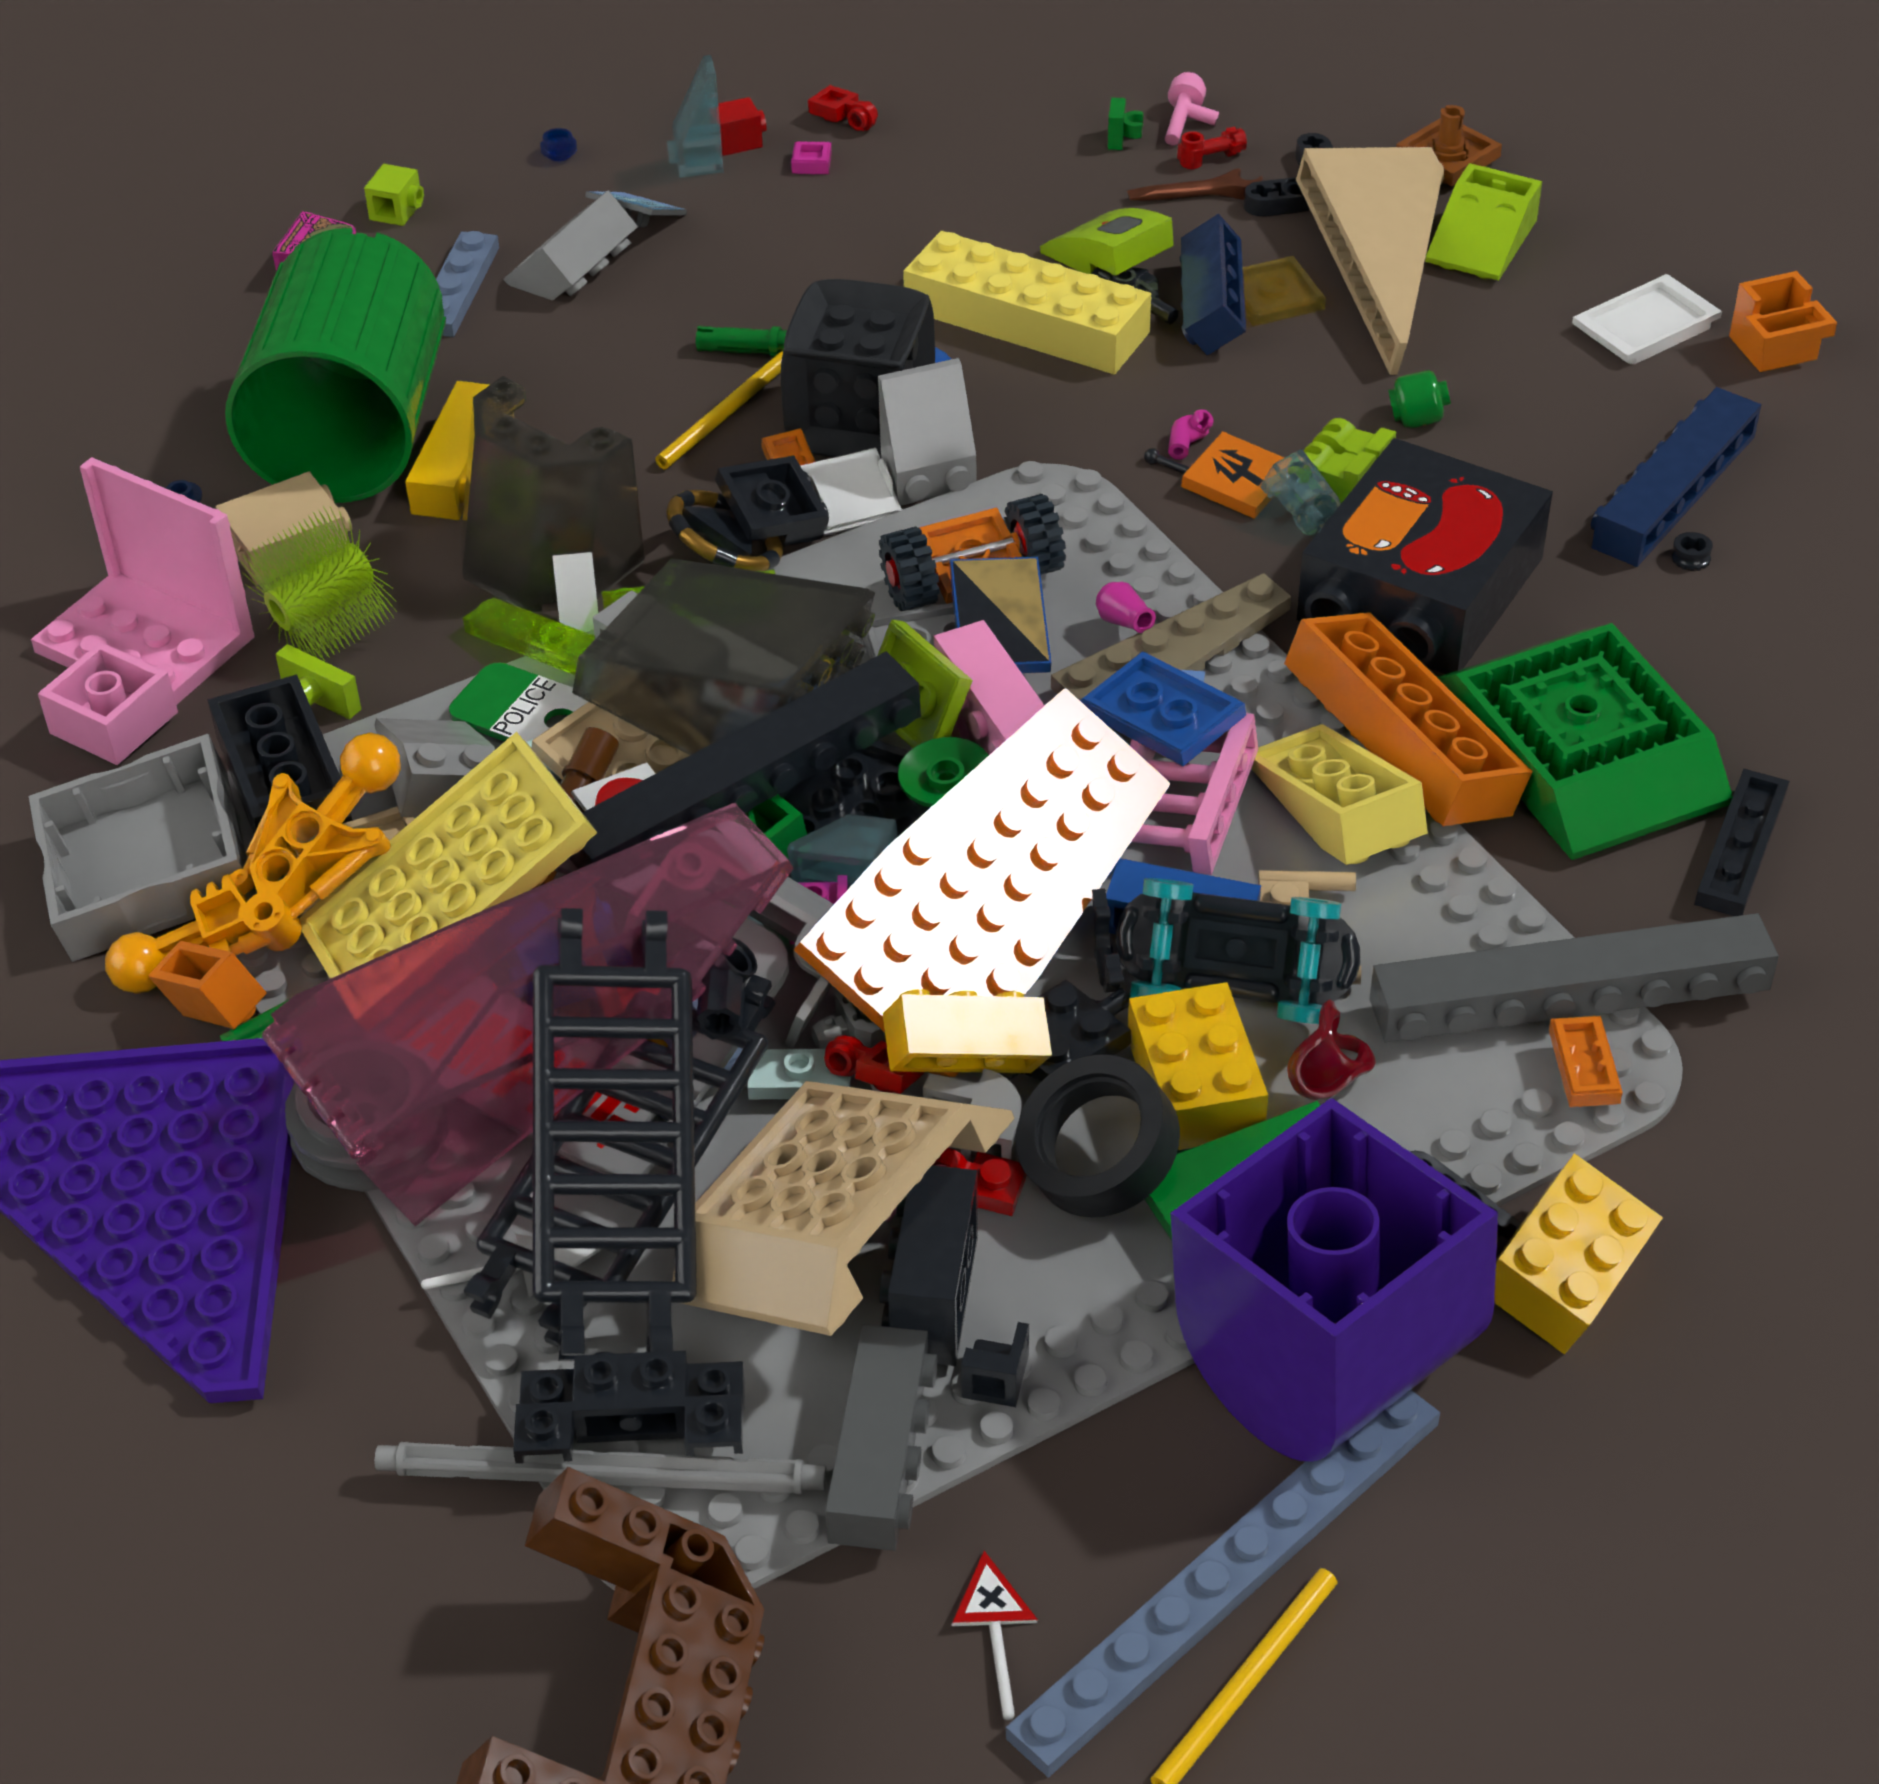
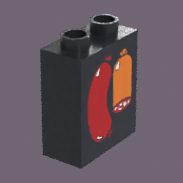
(1427, 551)

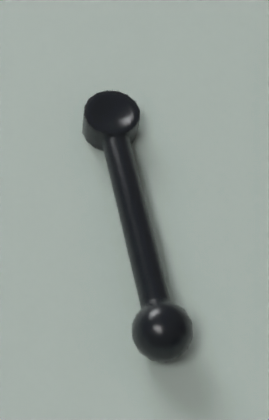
(1153, 456)

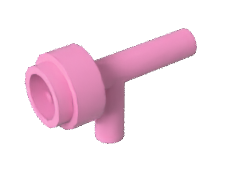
(1186, 97)

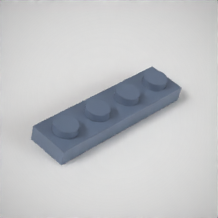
(463, 275)

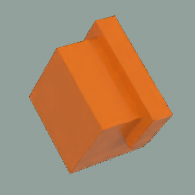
(1778, 322)

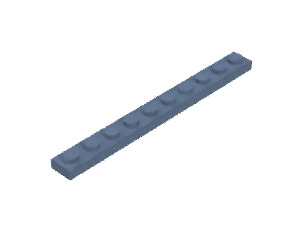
(1213, 1587)

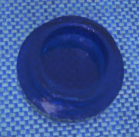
(558, 144)

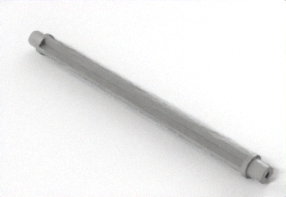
(609, 1467)

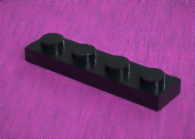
(1742, 843)

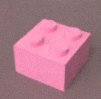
(108, 703)

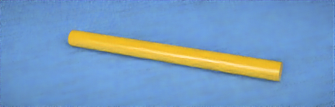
(719, 413)
(1245, 1679)

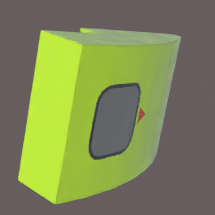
(1113, 241)

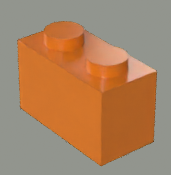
(208, 984)

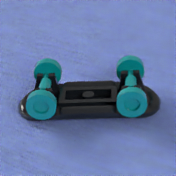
(1260, 948)

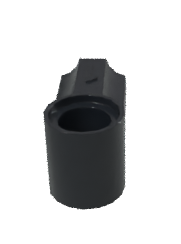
(722, 1002)

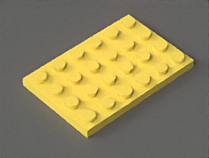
(463, 854)

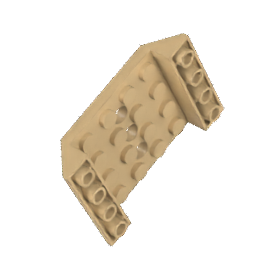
(814, 1192)

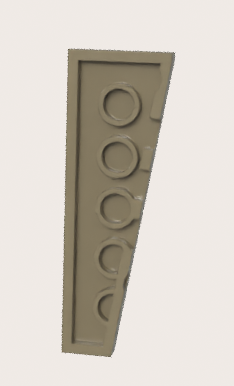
(1186, 638)

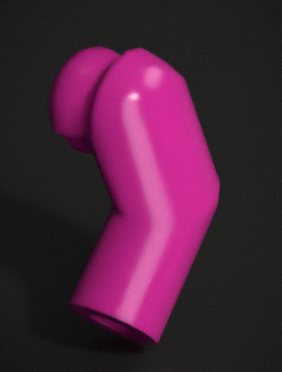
(1188, 430)

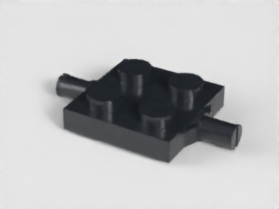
(1081, 1027)

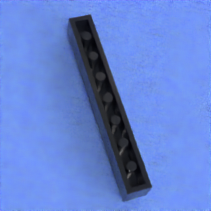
(760, 757)

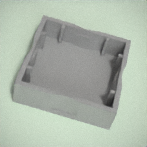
(135, 845)

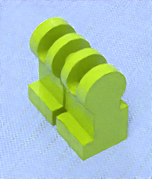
(1346, 453)

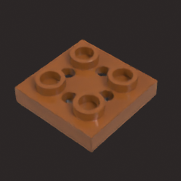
(1454, 143)

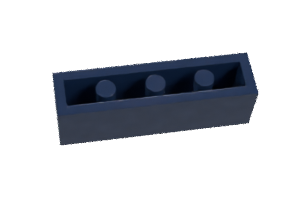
(1212, 285)

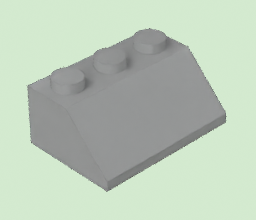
(575, 250)

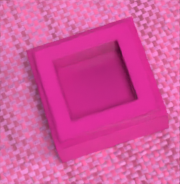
(811, 157)

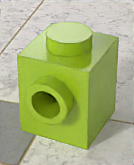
(393, 194)

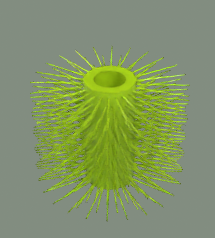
(318, 586)

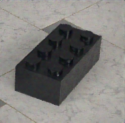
(269, 734)

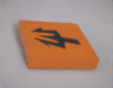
(1232, 474)

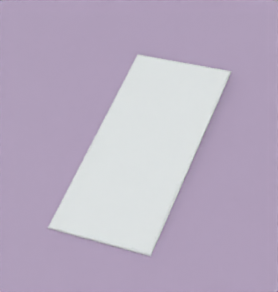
(576, 590)

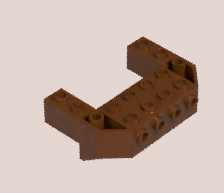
(692, 1647)

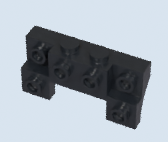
(630, 1400)

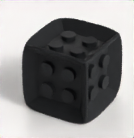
(838, 348)

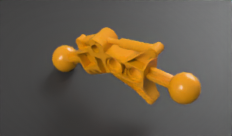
(278, 847)

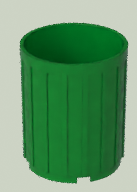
(338, 364)

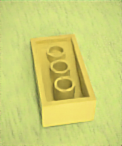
(1342, 793)

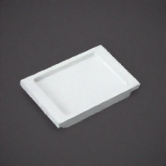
(1648, 319)

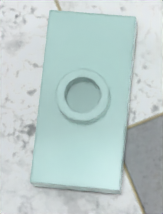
(786, 1070)

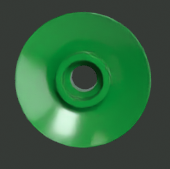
(937, 767)

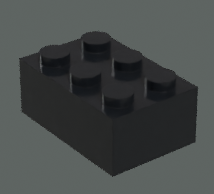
(933, 1259)

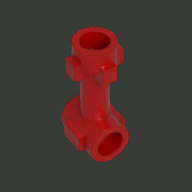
(1194, 146)

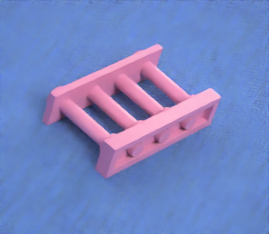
(1214, 807)

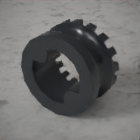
(1692, 550)

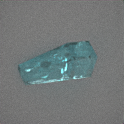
(696, 127)

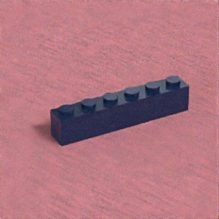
(1674, 476)

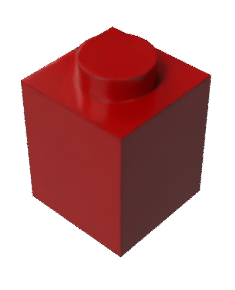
(741, 126)

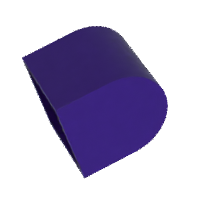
(1329, 1280)

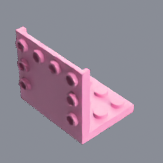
(168, 587)

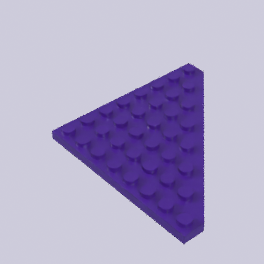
(159, 1193)

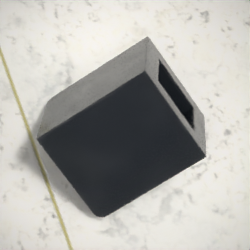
(996, 1370)

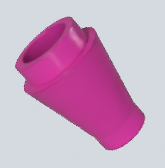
(1123, 607)

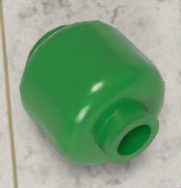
(1419, 399)

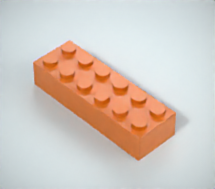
(1407, 717)

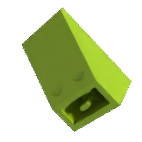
(1485, 222)

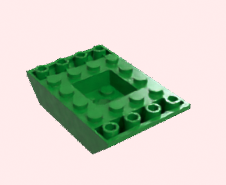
(1604, 773)

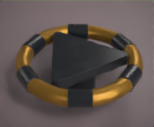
(723, 537)

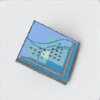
(643, 205)

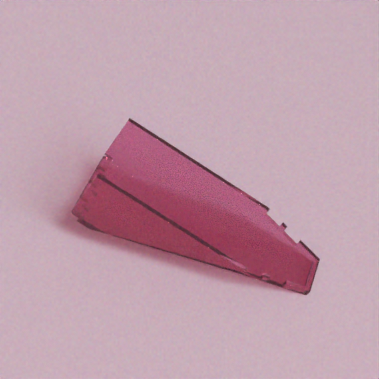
(432, 1044)

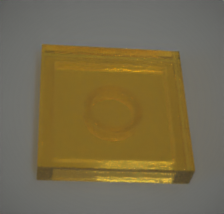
(1279, 291)

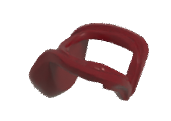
(1320, 1067)

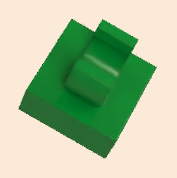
(1123, 124)

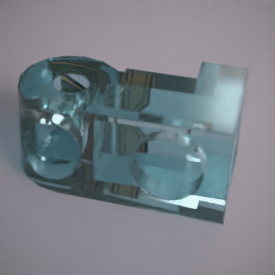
(1301, 491)

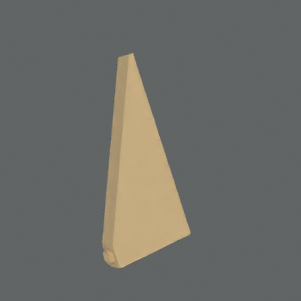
(1377, 225)

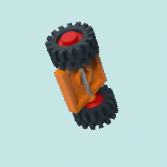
(919, 558)

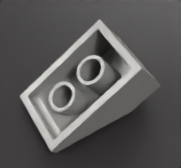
(926, 431)
(431, 758)

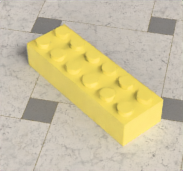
(1031, 301)

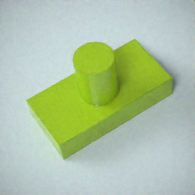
(320, 681)

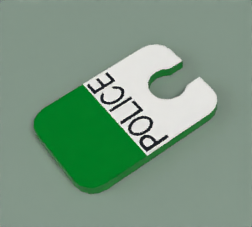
(512, 700)

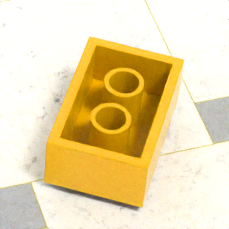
(1200, 1060)
(1571, 1253)

